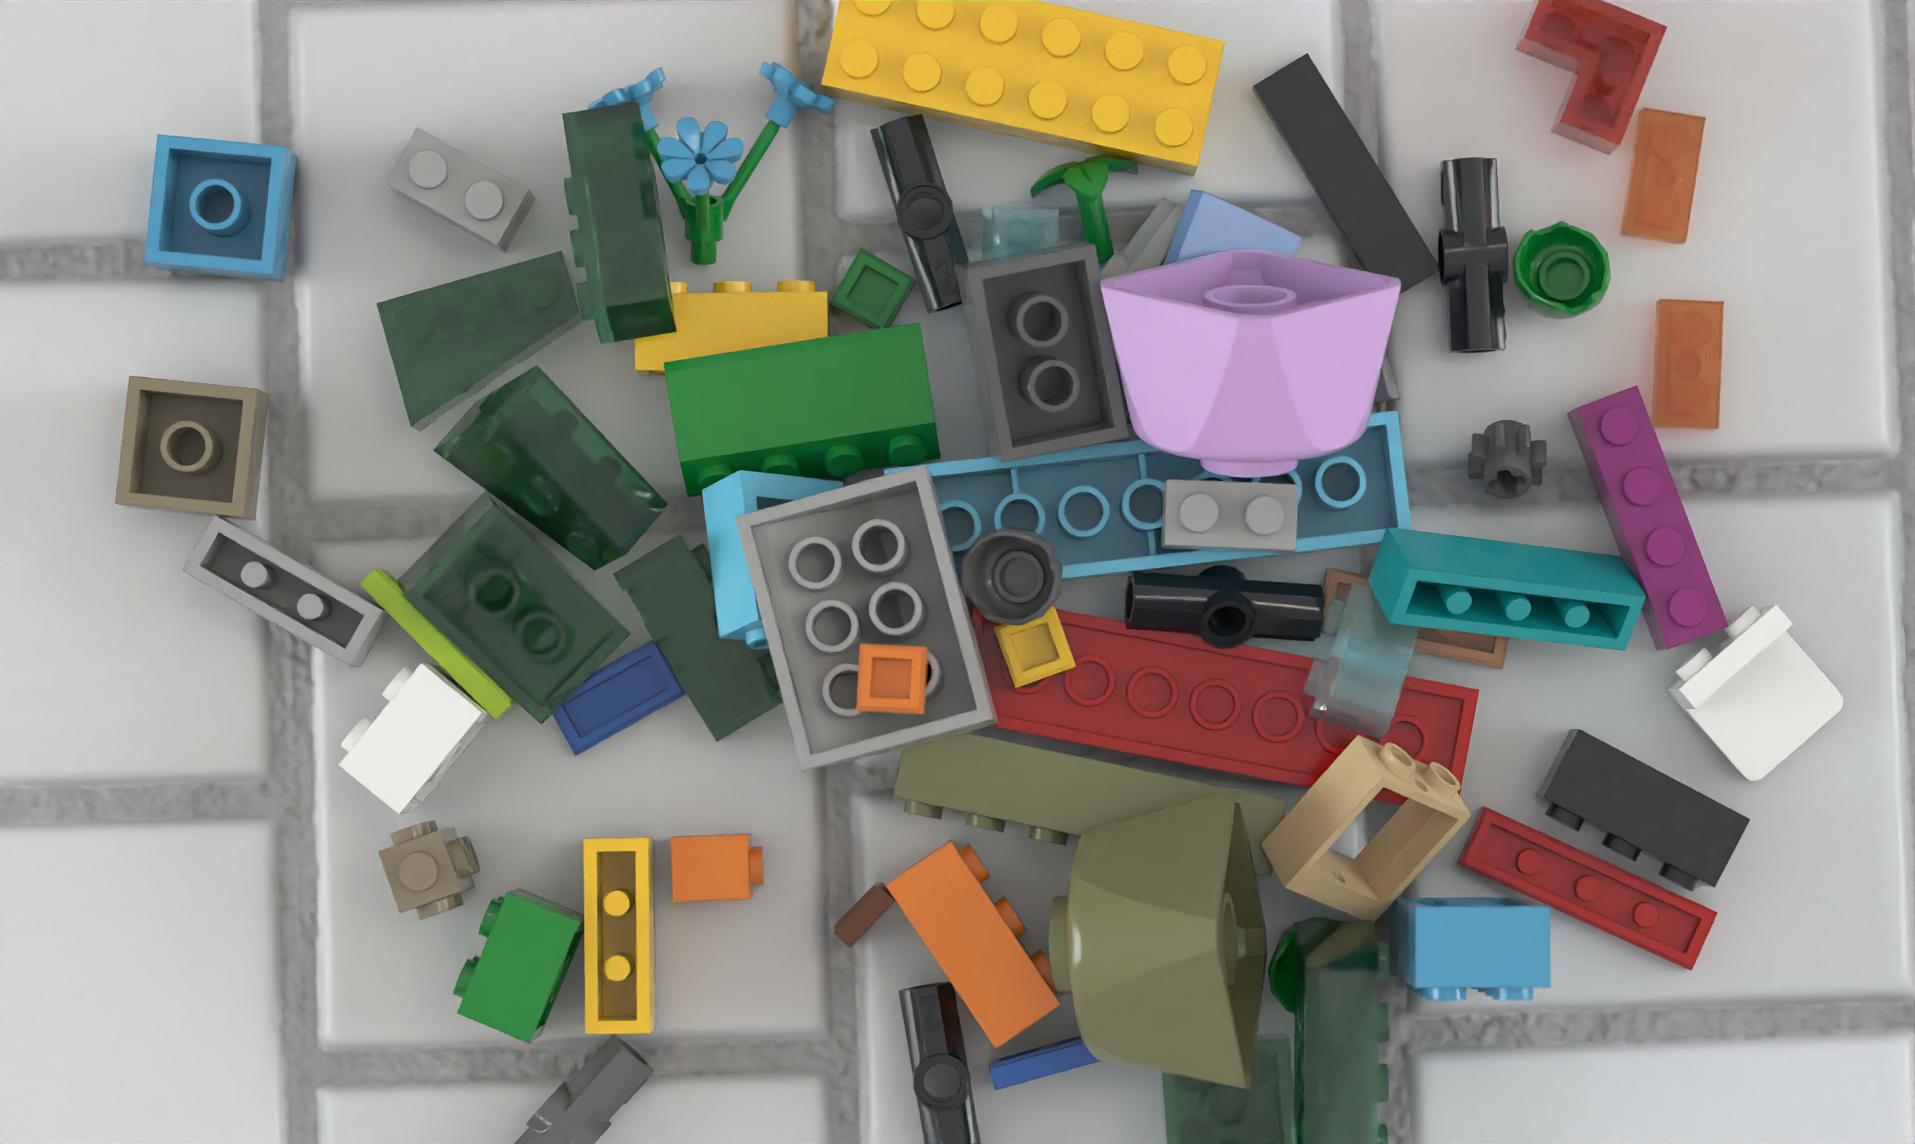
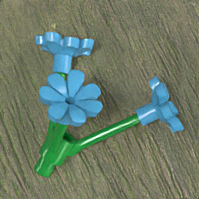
(709, 156)

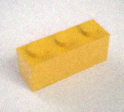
(735, 321)
(619, 935)

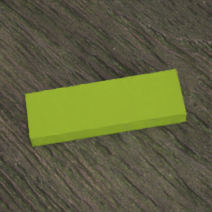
(474, 680)

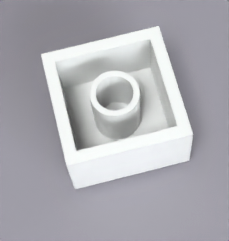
(414, 737)

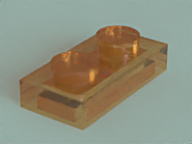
(1662, 176)
(1687, 364)

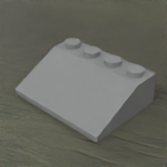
(855, 572)

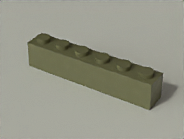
(1052, 790)

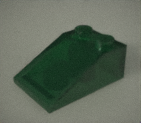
(512, 607)

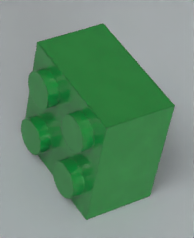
(520, 964)

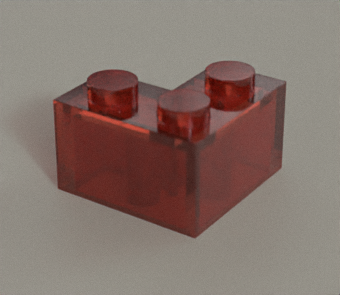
(1609, 61)

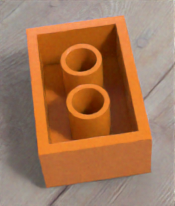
(976, 941)

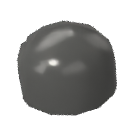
(1011, 575)

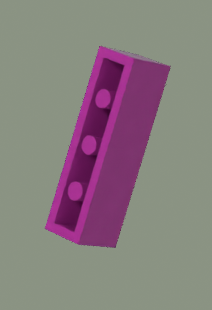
(1647, 518)

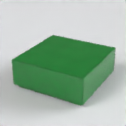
(872, 291)

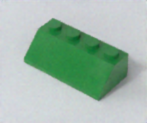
(804, 407)

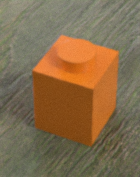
(715, 867)

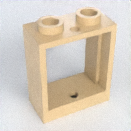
(1394, 855)

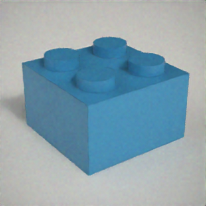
(220, 208)

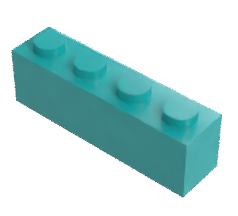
(1505, 589)

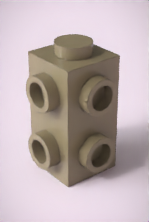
(429, 868)

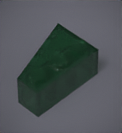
(474, 329)
(553, 469)
(679, 611)

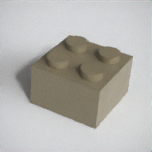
(192, 448)

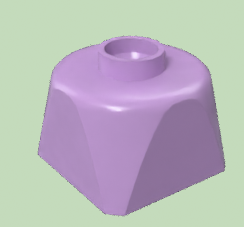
(1250, 356)

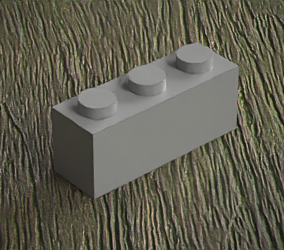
(286, 591)

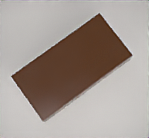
(864, 914)

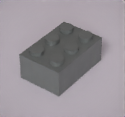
(1042, 351)

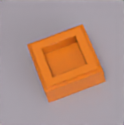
(892, 679)

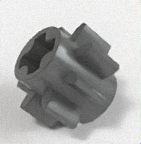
(1507, 459)

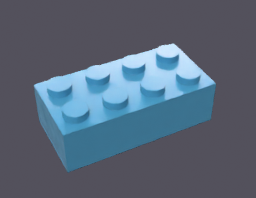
(1471, 944)

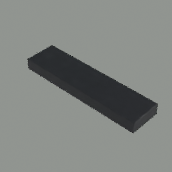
(1344, 174)

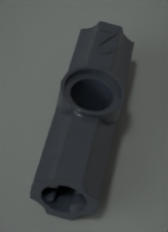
(911, 175)
(1473, 255)
(1223, 606)
(932, 1039)

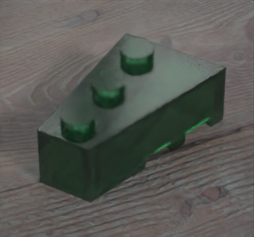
(619, 224)

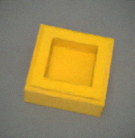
(1035, 648)

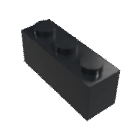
(1641, 811)

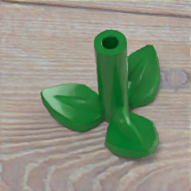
(1088, 182)

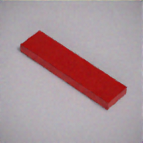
(1587, 888)

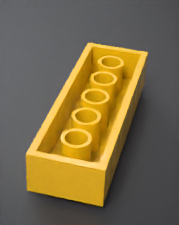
(1031, 74)

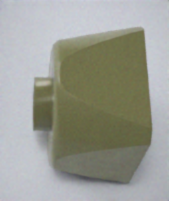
(1165, 941)

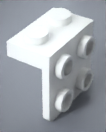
(1756, 692)

